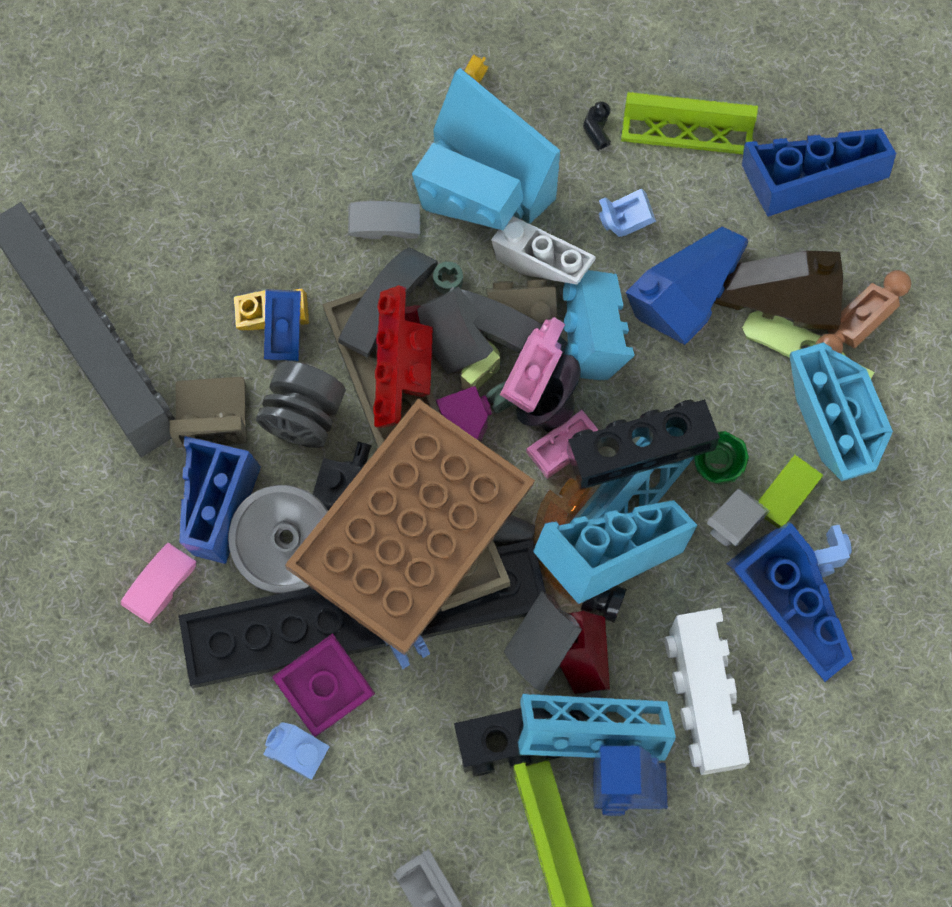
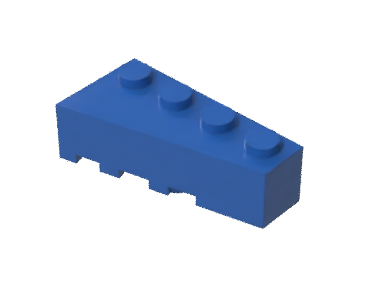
(815, 168)

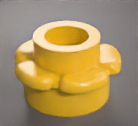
(476, 68)

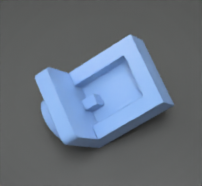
(627, 213)
(836, 554)
(295, 749)

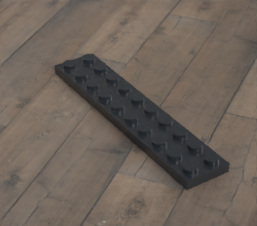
(279, 628)

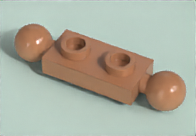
(868, 311)

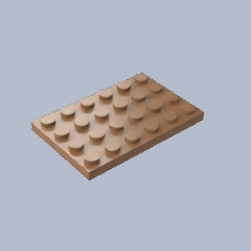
(410, 526)

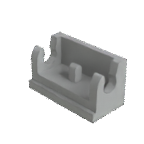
(426, 883)

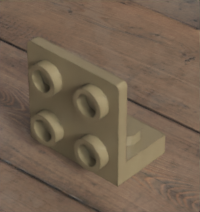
(210, 411)

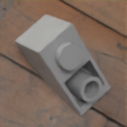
(737, 518)

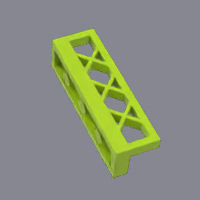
(685, 113)
(551, 835)

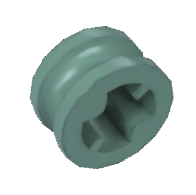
(450, 268)
(499, 402)

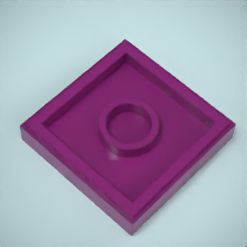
(323, 685)

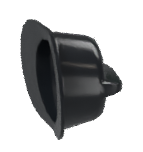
(557, 398)

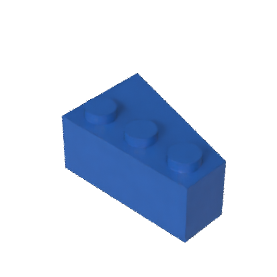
(214, 488)

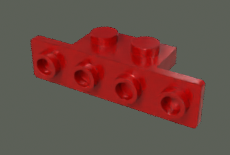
(402, 358)

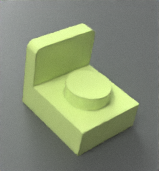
(481, 371)

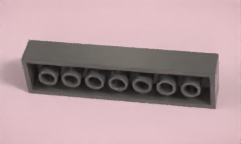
(85, 329)

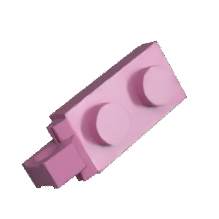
(534, 366)

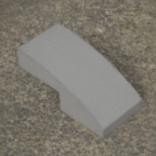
(382, 218)

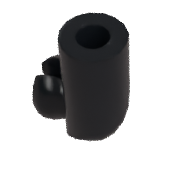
(594, 125)

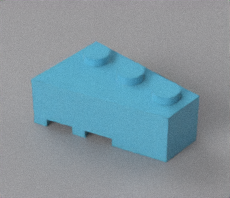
(466, 189)
(595, 325)

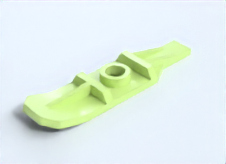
(780, 334)

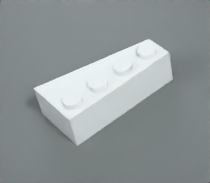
(707, 692)

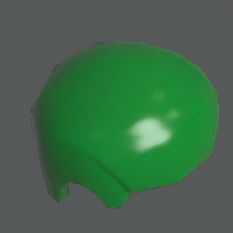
(729, 451)

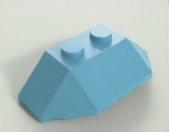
(840, 410)

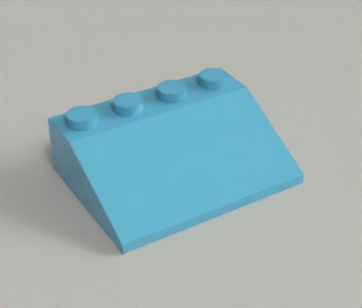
(493, 135)

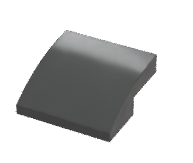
(454, 336)
(542, 641)

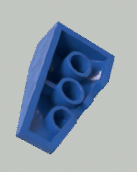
(683, 288)
(789, 586)

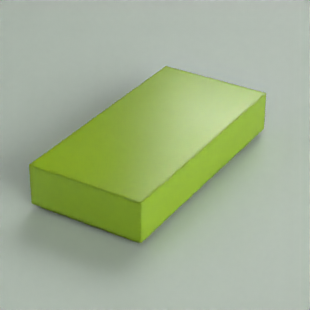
(789, 491)

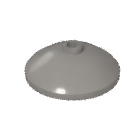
(258, 531)

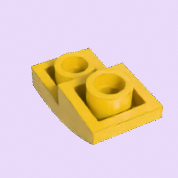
(251, 310)

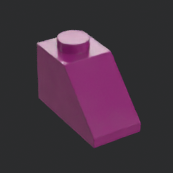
(467, 411)

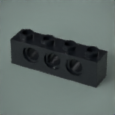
(595, 469)
(474, 733)

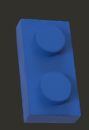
(282, 324)

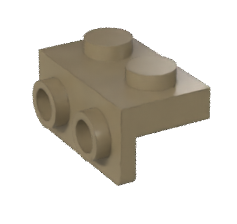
(533, 300)

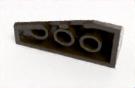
(791, 286)

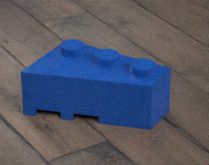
(628, 780)

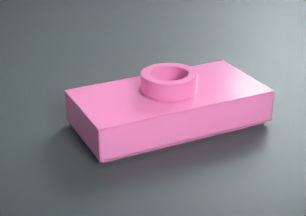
(551, 450)

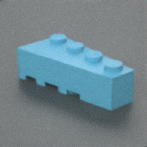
(614, 548)

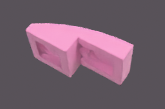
(157, 582)

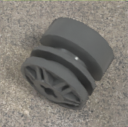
(301, 404)

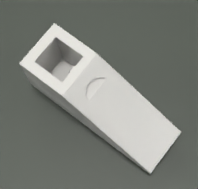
(540, 253)

